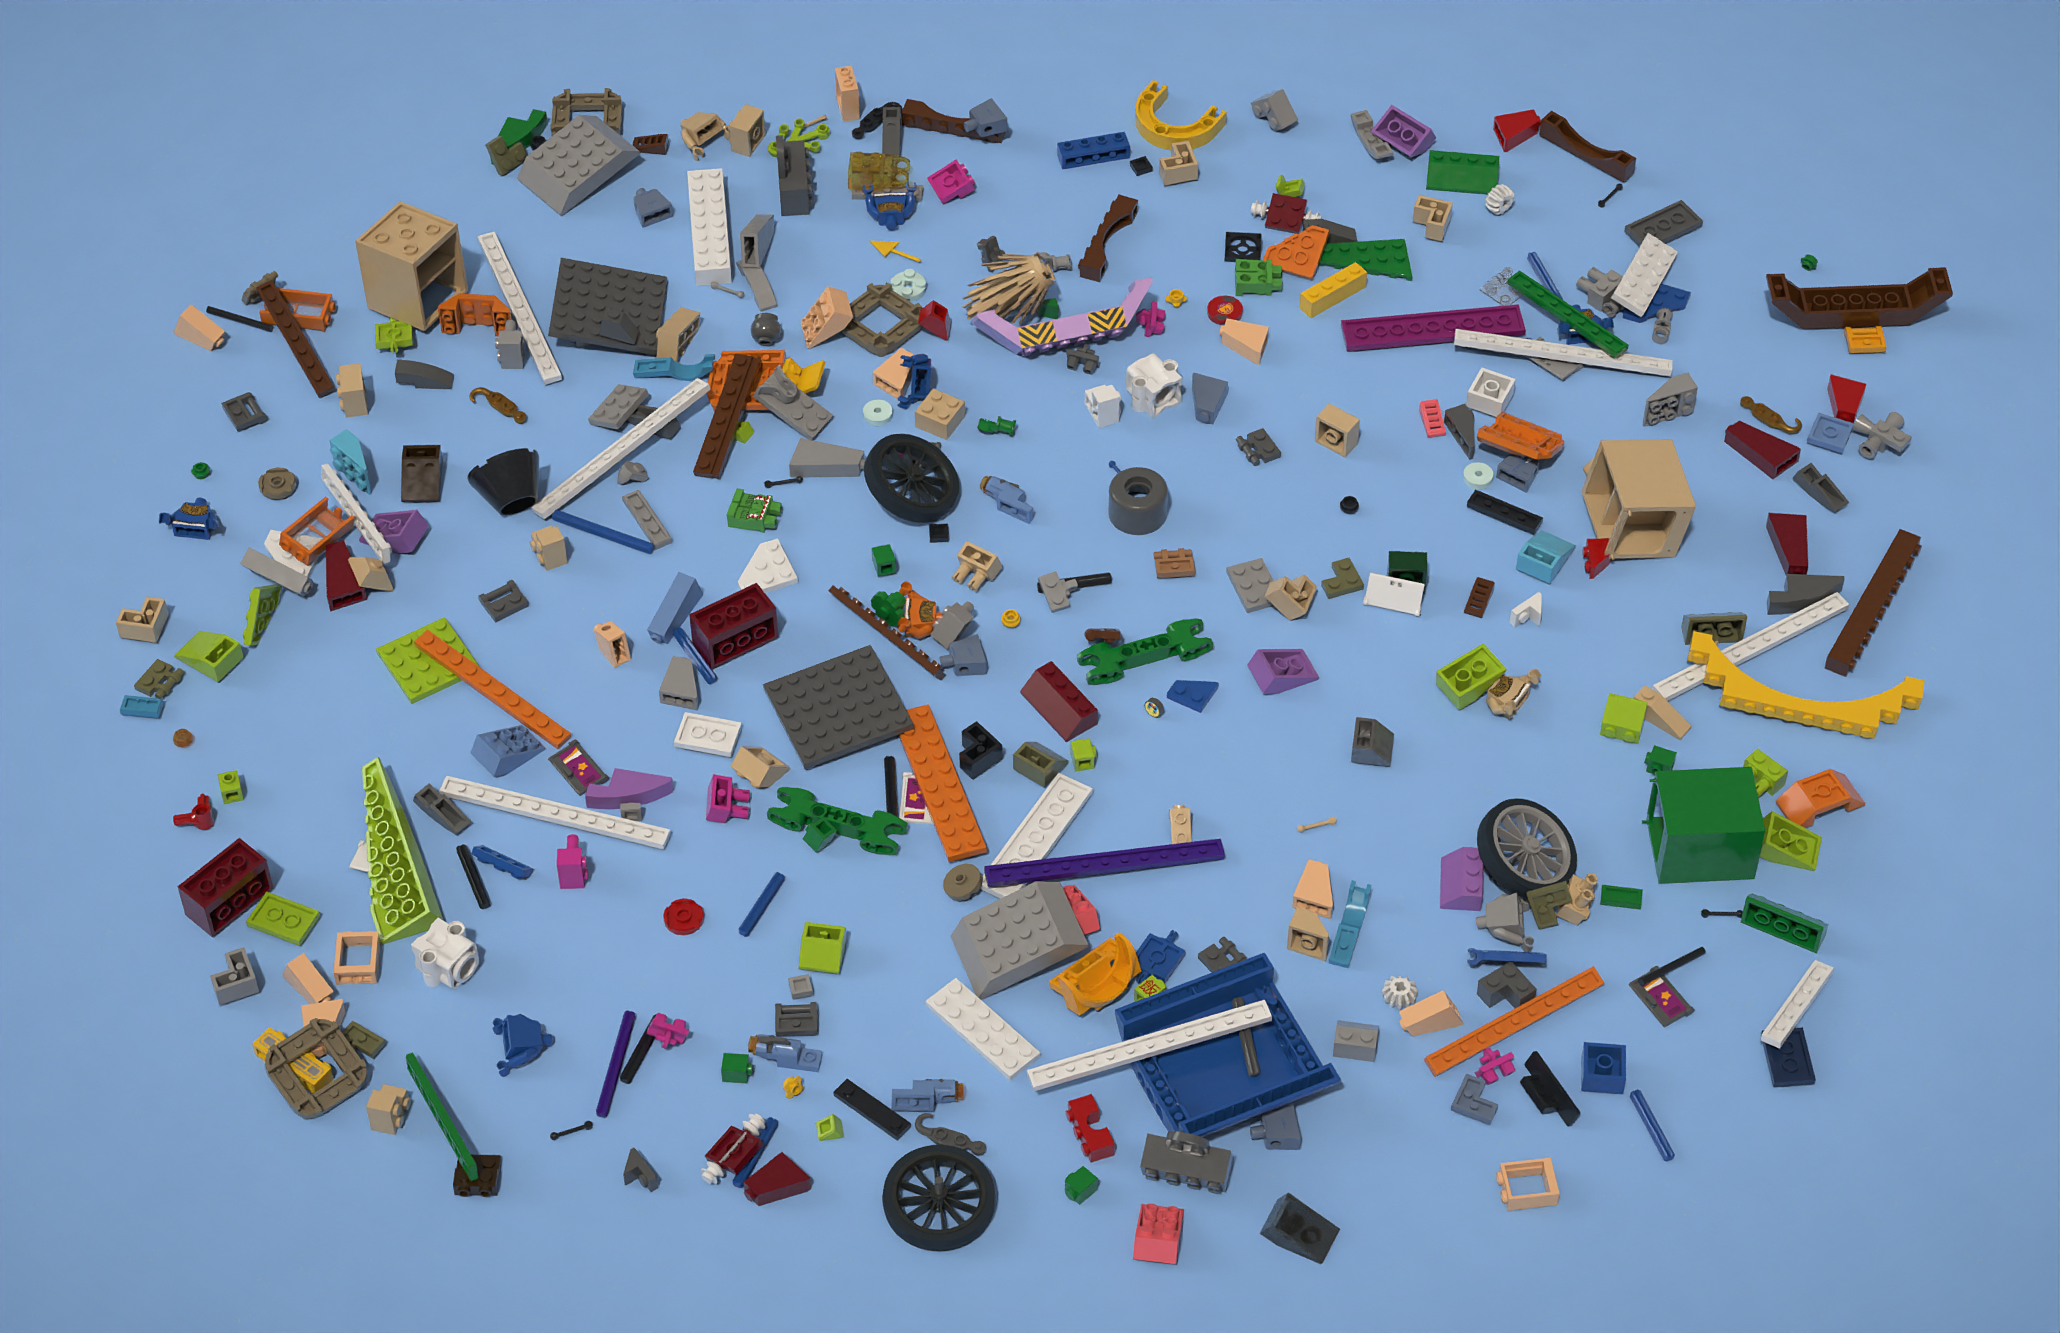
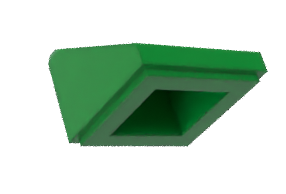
(1049, 308)

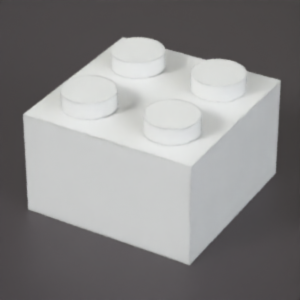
(1490, 392)

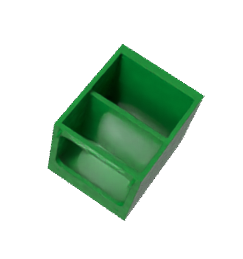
(1707, 826)

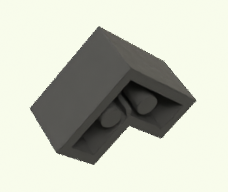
(1506, 984)

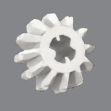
(1499, 199)
(1399, 992)

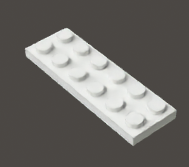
(1644, 275)
(983, 1029)

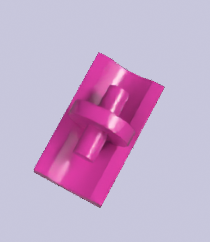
(1149, 319)
(667, 1032)
(1488, 1072)

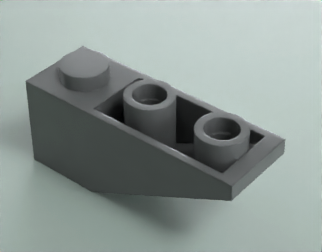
(891, 130)

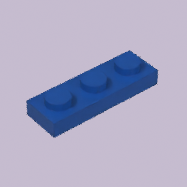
(501, 862)

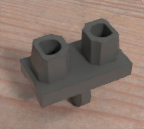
(990, 251)
(1083, 356)

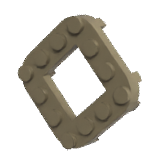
(568, 102)
(882, 342)
(303, 1040)

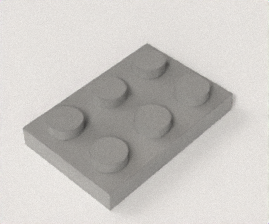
(618, 406)
(1251, 583)

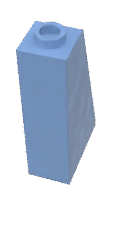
(675, 608)

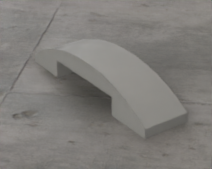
(1374, 145)
(759, 285)

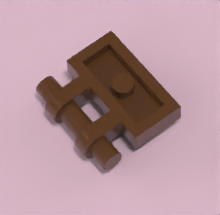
(1107, 634)

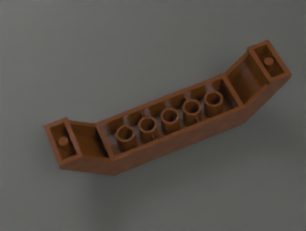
(1860, 304)

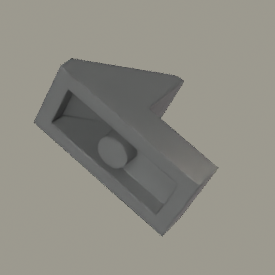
(638, 1169)

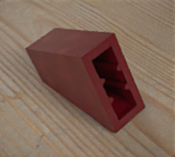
(776, 1181)

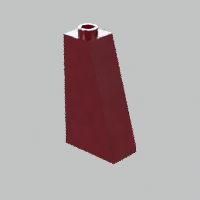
(1762, 449)
(1790, 542)
(340, 578)

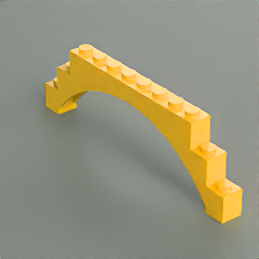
(1850, 717)

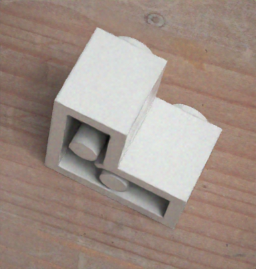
(1103, 404)

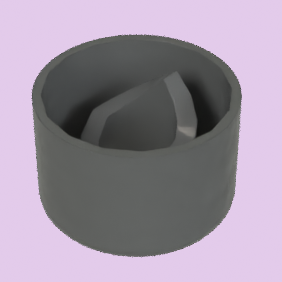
(1138, 514)

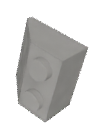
(1355, 1041)

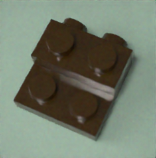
(488, 1177)

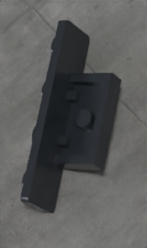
(1547, 1091)

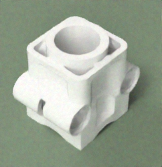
(1153, 385)
(445, 954)

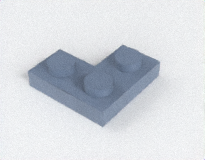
(1469, 1102)

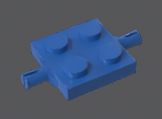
(1159, 957)

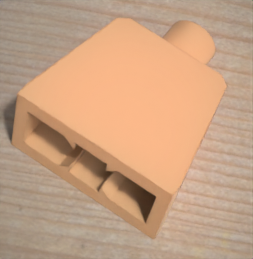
(612, 638)

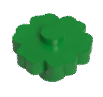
(889, 606)

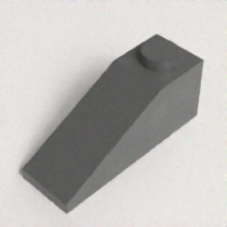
(1338, 232)
(1461, 425)

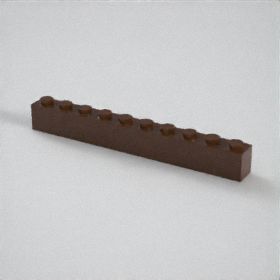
(1873, 603)

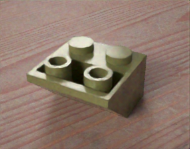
(1038, 762)

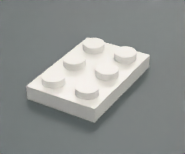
(707, 734)

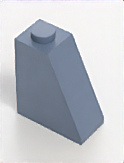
(1208, 397)

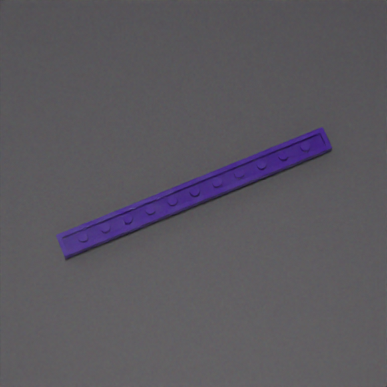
(1104, 862)

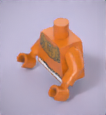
(919, 614)

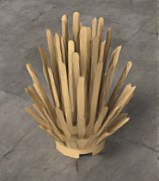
(1012, 287)

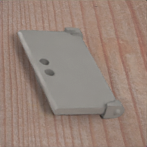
(1557, 367)

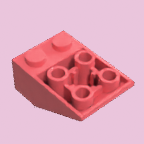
(1083, 909)
(1158, 1233)

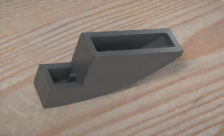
(1802, 592)

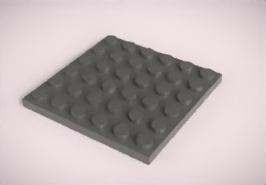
(590, 288)
(838, 706)

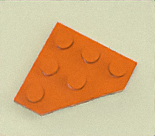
(1300, 252)

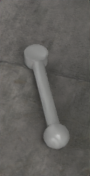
(714, 285)

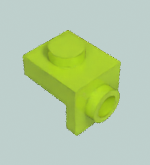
(1290, 188)

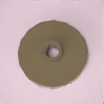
(277, 483)
(962, 881)

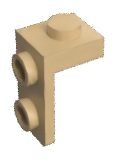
(1180, 824)

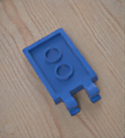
(1506, 956)

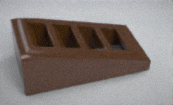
(654, 143)
(1480, 586)

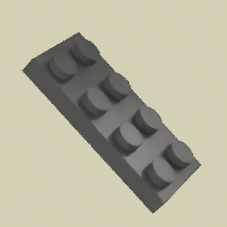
(1665, 223)

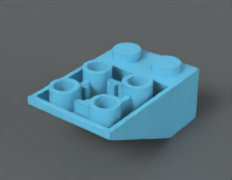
(349, 459)
(1544, 556)

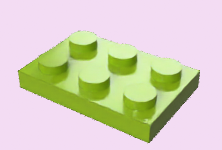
(283, 918)

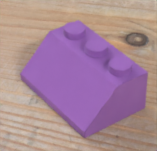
(1404, 132)
(1461, 880)

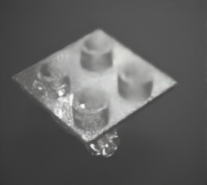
(1500, 290)

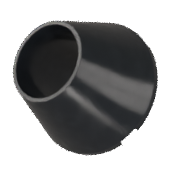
(508, 480)

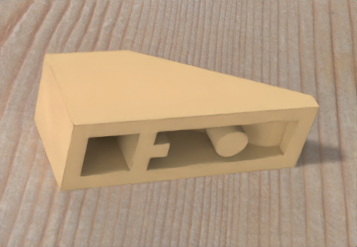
(1662, 713)

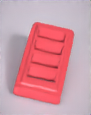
(1428, 408)

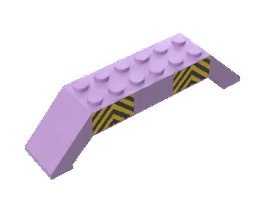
(1065, 330)

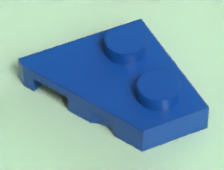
(1192, 693)

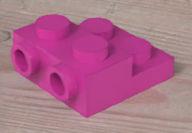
(952, 181)

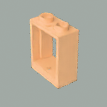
(847, 93)
(365, 973)
(1528, 1168)

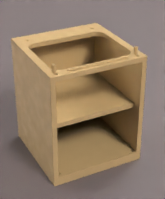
(403, 257)
(1638, 498)

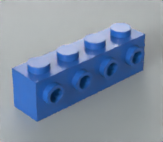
(1093, 150)

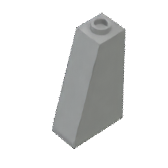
(756, 240)
(825, 460)
(276, 572)

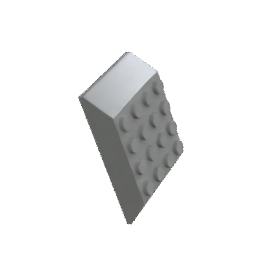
(575, 162)
(1017, 937)

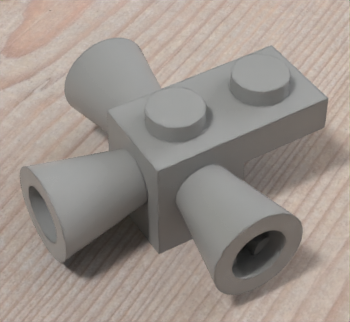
(1882, 434)

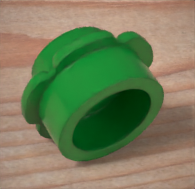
(1809, 262)
(200, 470)

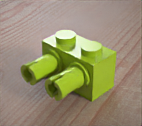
(1767, 773)

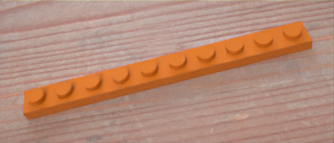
(492, 689)
(1513, 1021)

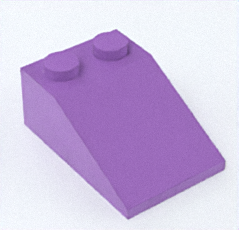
(400, 529)
(1281, 669)

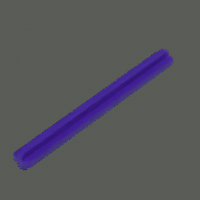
(615, 1064)

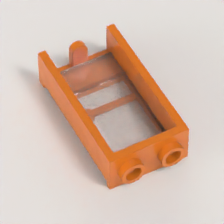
(308, 308)
(313, 531)

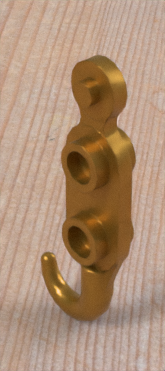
(500, 403)
(1769, 416)

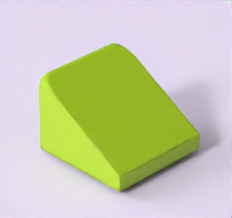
(744, 432)
(829, 1128)

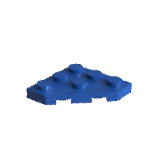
(1665, 297)

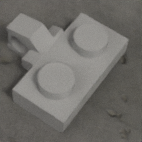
(1056, 591)

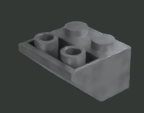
(1371, 743)

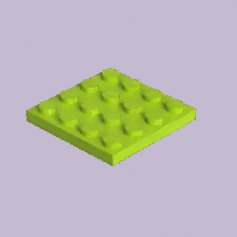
(416, 671)

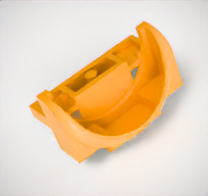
(1093, 981)

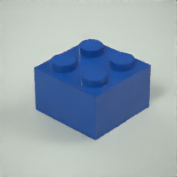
(1603, 1068)

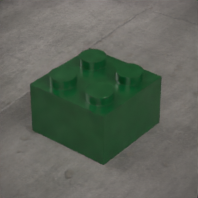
(1408, 566)

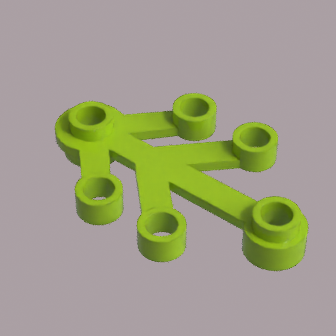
(822, 132)

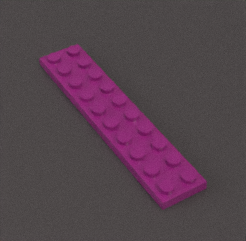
(1430, 327)

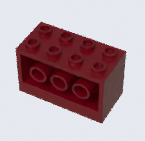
(734, 625)
(225, 887)

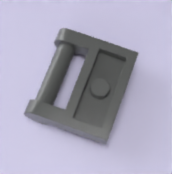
(238, 413)
(506, 605)
(796, 1023)

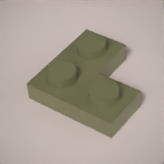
(504, 158)
(1346, 580)
(1545, 899)
(363, 1039)

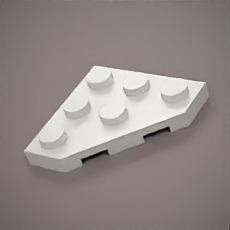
(284, 557)
(768, 568)

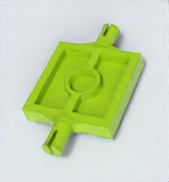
(393, 335)

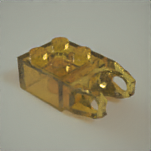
(876, 169)

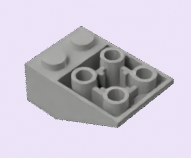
(1671, 400)

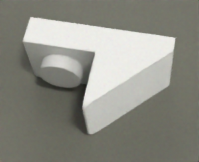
(1528, 609)

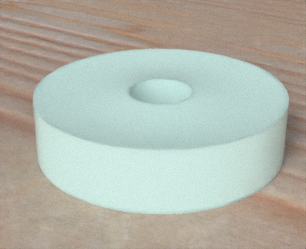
(877, 412)
(1478, 476)

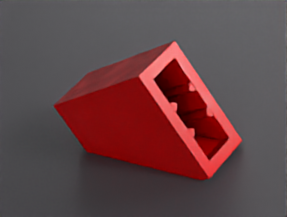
(1516, 128)
(1845, 397)

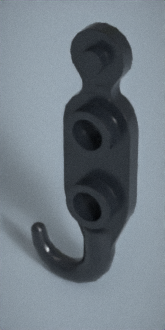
(872, 119)

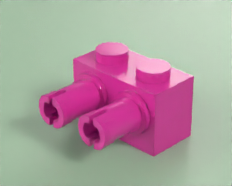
(719, 800)
(572, 865)

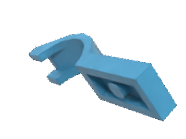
(669, 367)
(1350, 925)

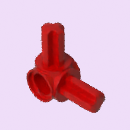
(200, 817)

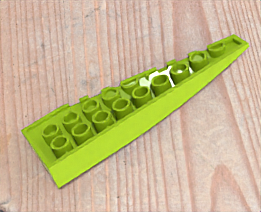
(405, 900)

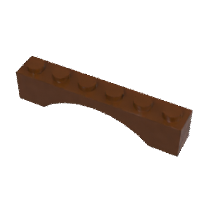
(919, 115)
(1559, 131)
(1121, 214)

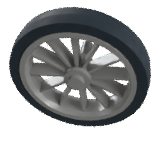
(1525, 847)

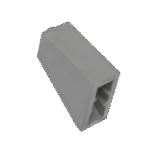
(679, 684)

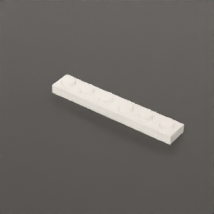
(1797, 1004)

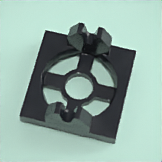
(1231, 256)

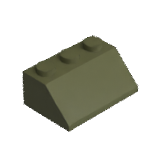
(1728, 625)

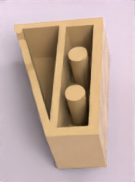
(677, 332)

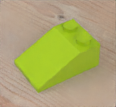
(1469, 676)
(1789, 843)

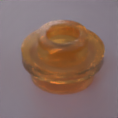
(182, 738)

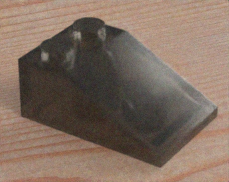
(1299, 1229)

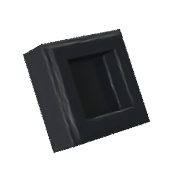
(1141, 166)
(938, 533)

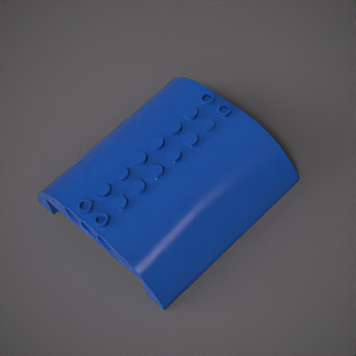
(1208, 1082)

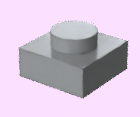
(631, 811)
(800, 986)

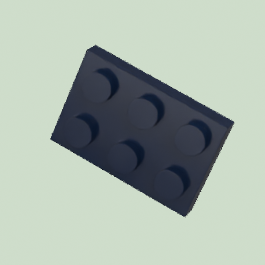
(1791, 1062)

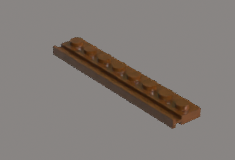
(727, 416)

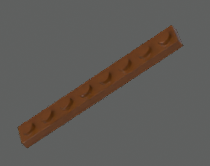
(295, 338)
(894, 636)

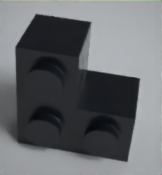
(980, 751)

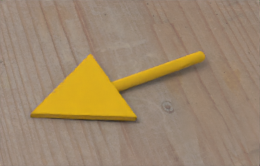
(886, 247)

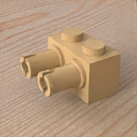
(976, 560)
(1582, 896)

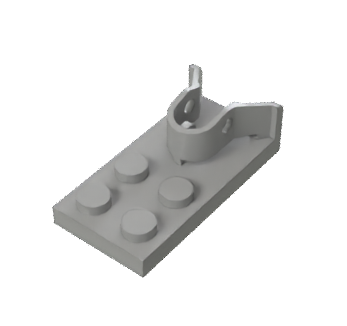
(792, 404)

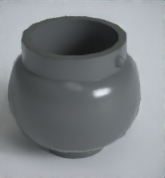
(765, 329)

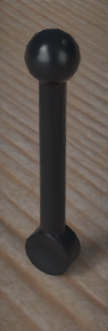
(1601, 203)
(768, 484)
(1705, 913)
(587, 1125)

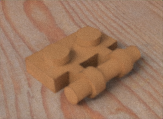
(1174, 563)

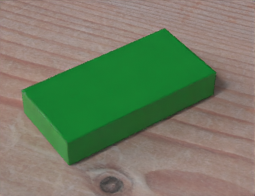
(1621, 897)

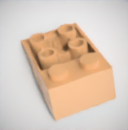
(826, 317)

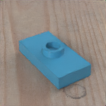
(141, 706)

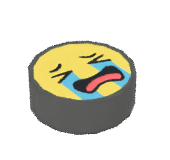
(1154, 707)

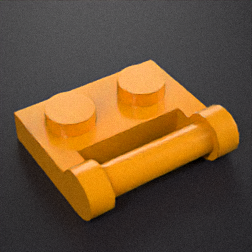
(1865, 339)

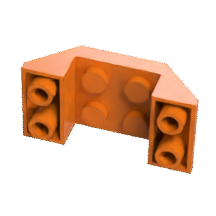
(473, 310)
(1817, 795)

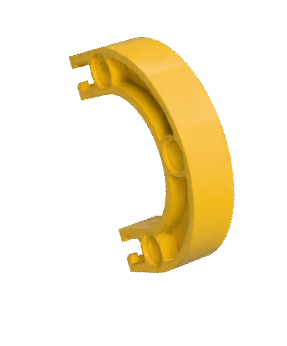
(1165, 135)

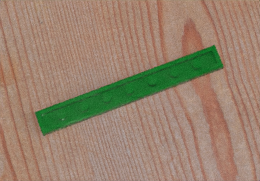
(1568, 314)
(441, 1117)

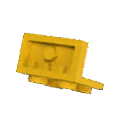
(806, 378)

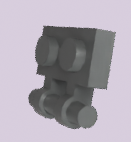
(1262, 444)
(1216, 958)

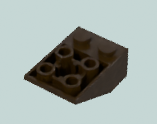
(421, 473)

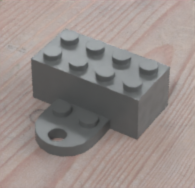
(793, 177)
(1186, 1160)

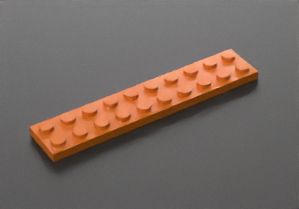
(941, 787)

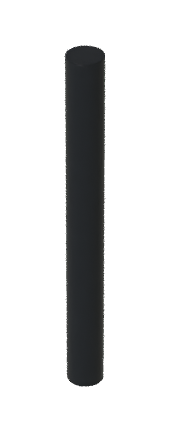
(238, 318)
(1672, 966)

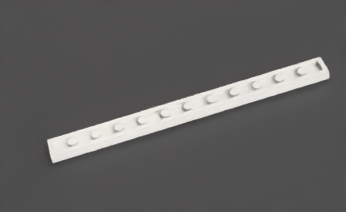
(519, 308)
(1562, 352)
(620, 448)
(1756, 643)
(555, 812)
(1149, 1045)

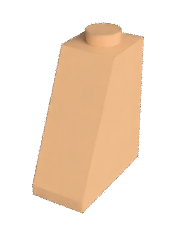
(199, 329)
(1245, 339)
(893, 377)
(1314, 890)
(307, 980)
(329, 1010)
(1430, 1015)

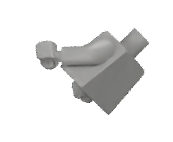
(1506, 920)

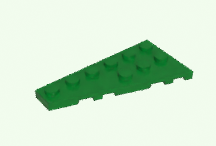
(1374, 257)

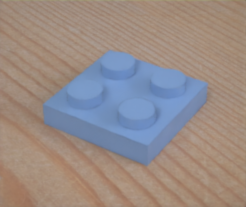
(1830, 433)

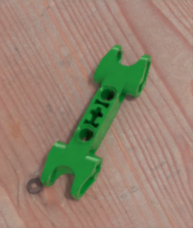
(1112, 661)
(870, 830)

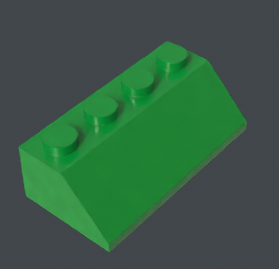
(1462, 172)
(1784, 923)

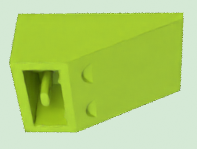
(211, 654)

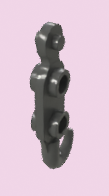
(945, 1136)

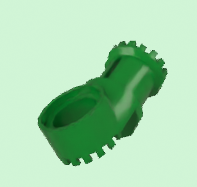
(1001, 425)

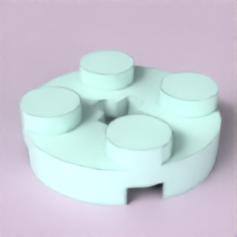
(912, 278)

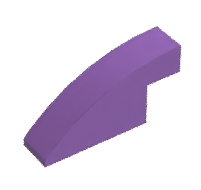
(628, 787)

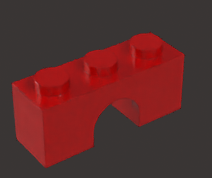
(1095, 1142)

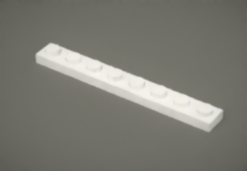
(352, 507)

